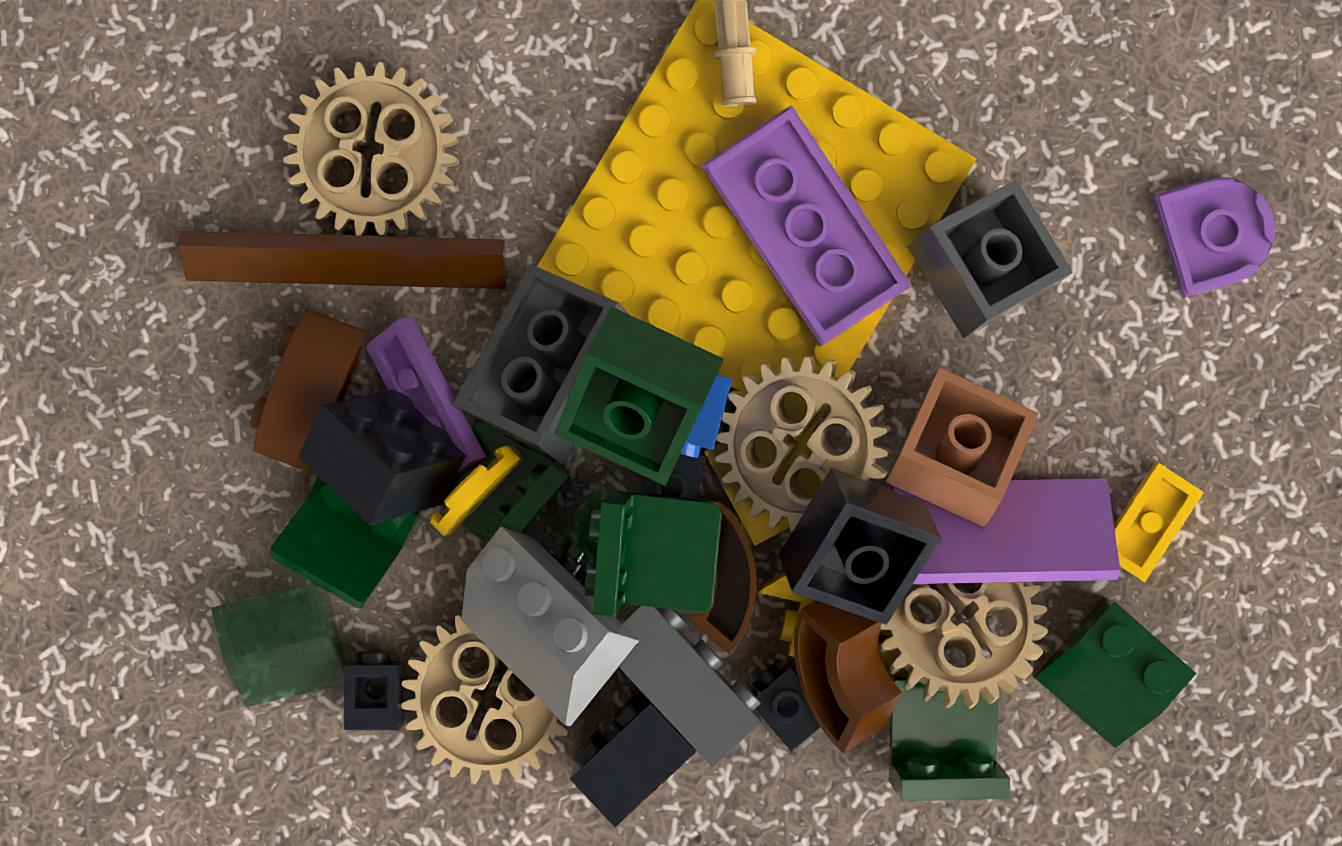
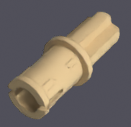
(735, 53)

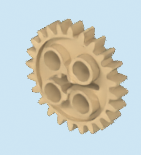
(322, 145)
(764, 414)
(921, 646)
(445, 676)

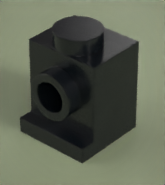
(362, 709)

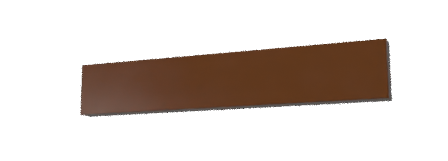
(343, 259)

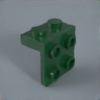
(653, 553)

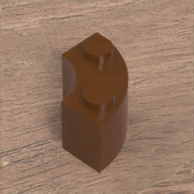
(314, 371)
(734, 587)
(843, 673)

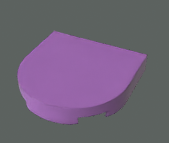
(1214, 232)

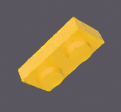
(1153, 519)

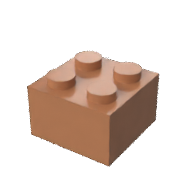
(962, 447)

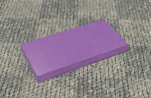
(806, 225)
(1034, 536)

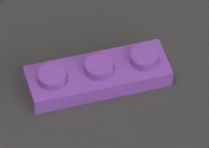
(412, 370)

